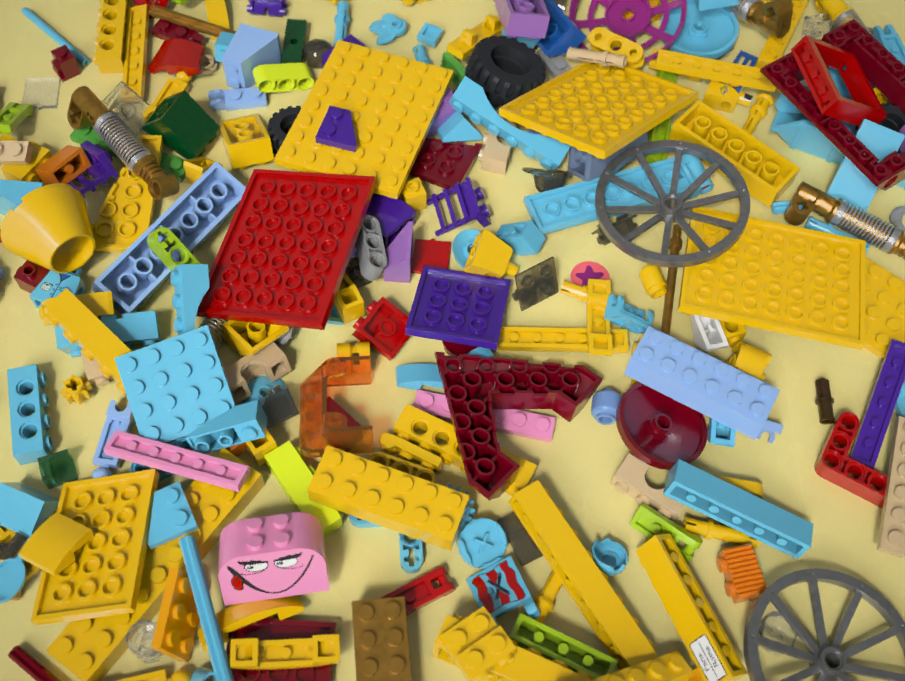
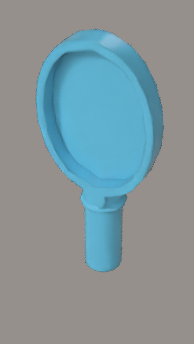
(12, 577)

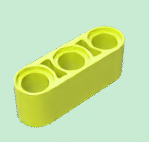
(283, 77)

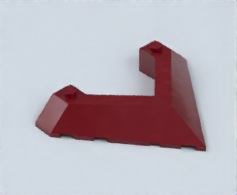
(481, 384)

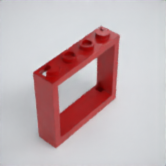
(812, 57)

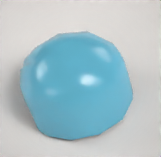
(609, 556)

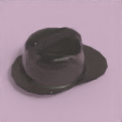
(548, 179)

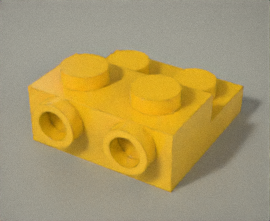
(478, 645)

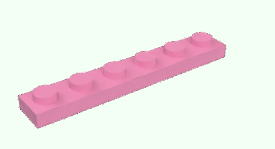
(507, 420)
(177, 460)

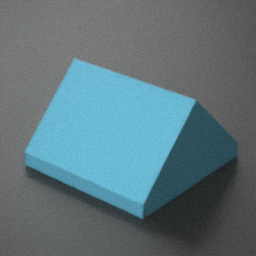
(24, 507)

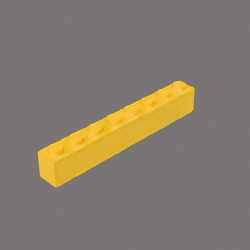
(581, 576)

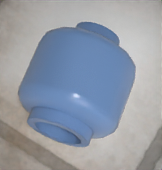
(605, 406)

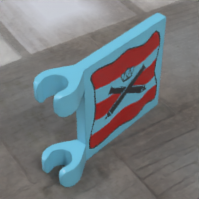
(501, 589)

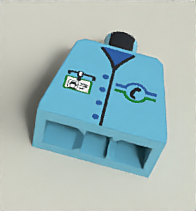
(55, 283)

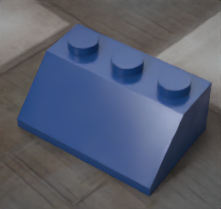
(560, 32)

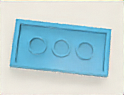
(848, 180)

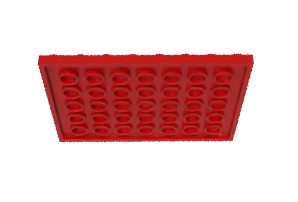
(287, 248)

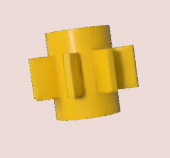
(76, 389)

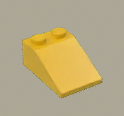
(246, 141)

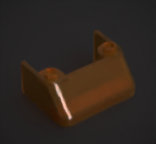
(326, 428)

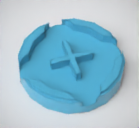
(482, 543)

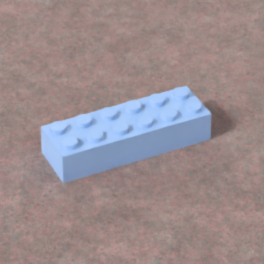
(702, 382)

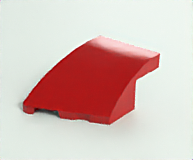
(178, 56)

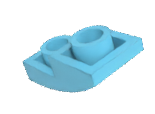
(415, 375)

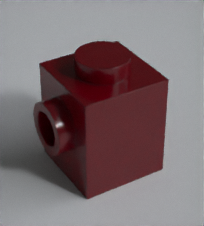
(30, 275)

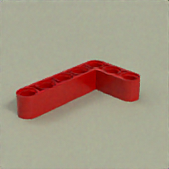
(843, 464)

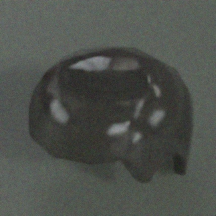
(313, 52)

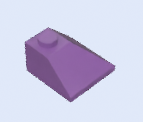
(400, 256)

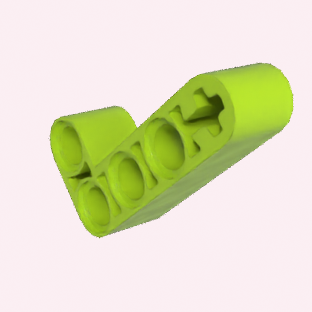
(176, 245)

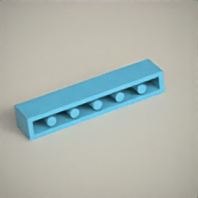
(738, 509)

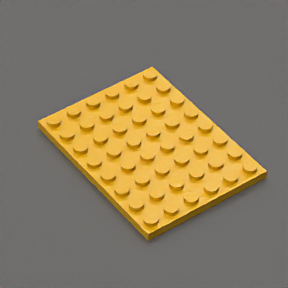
(598, 106)
(390, 113)
(780, 280)

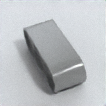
(371, 249)

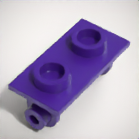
(275, 7)

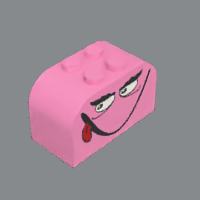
(272, 558)

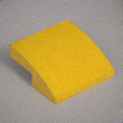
(54, 543)

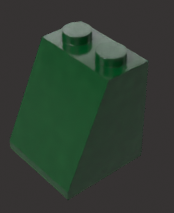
(182, 125)

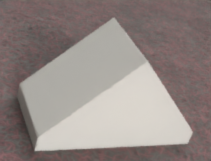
(708, 333)

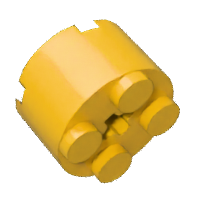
(749, 359)

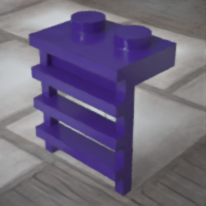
(100, 169)
(471, 203)

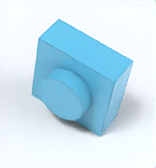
(430, 35)

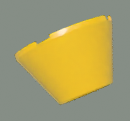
(50, 228)

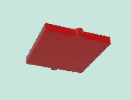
(431, 254)

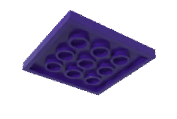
(458, 307)

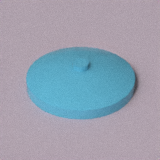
(705, 32)

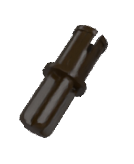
(824, 401)

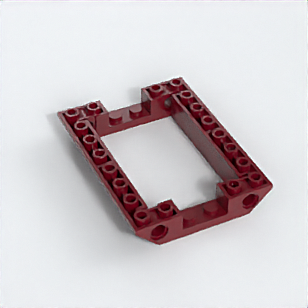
(881, 70)

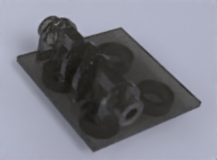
(536, 284)

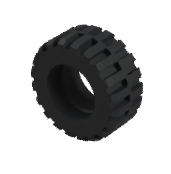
(505, 69)

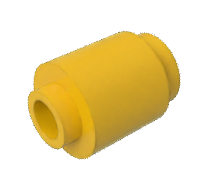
(653, 281)

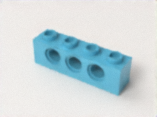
(20, 381)

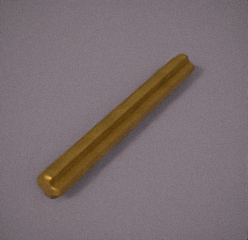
(187, 21)

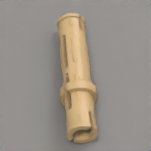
(604, 58)

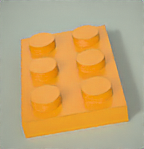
(176, 618)

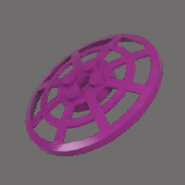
(634, 26)

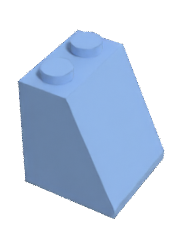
(248, 50)

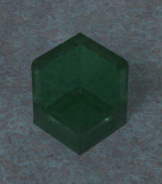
(57, 469)

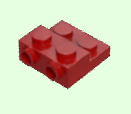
(382, 328)

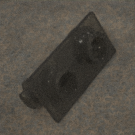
(623, 225)

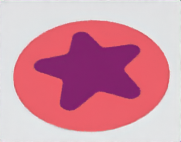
(588, 270)

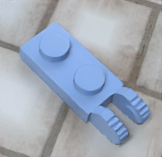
(237, 99)

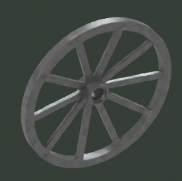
(670, 206)
(832, 654)

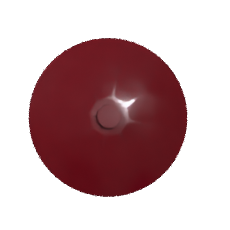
(659, 427)

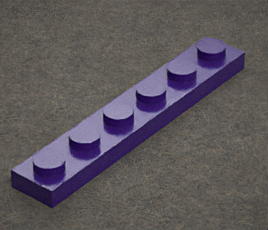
(880, 406)

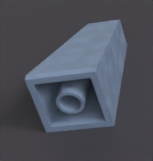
(589, 167)

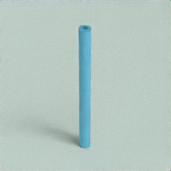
(54, 35)

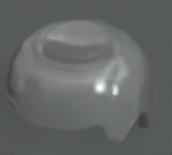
(776, 628)

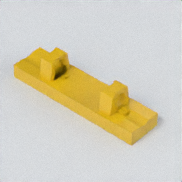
(464, 45)

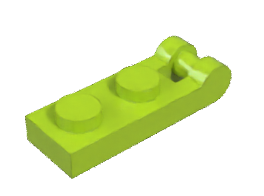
(13, 115)
(652, 523)

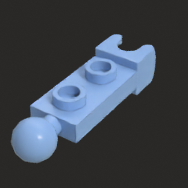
(114, 421)

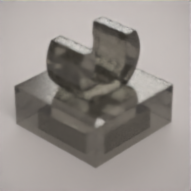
(354, 273)

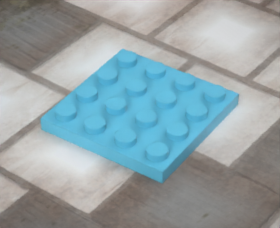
(175, 385)

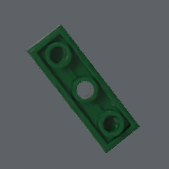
(294, 41)

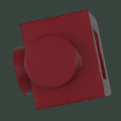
(64, 63)

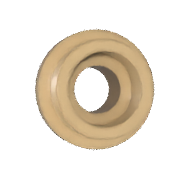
(208, 64)

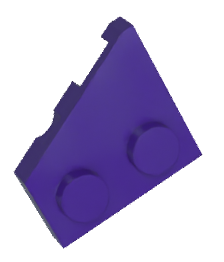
(337, 129)

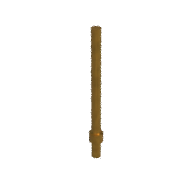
(675, 246)

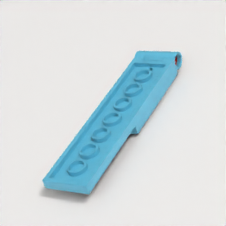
(576, 202)

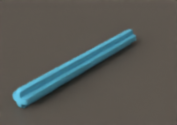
(205, 609)

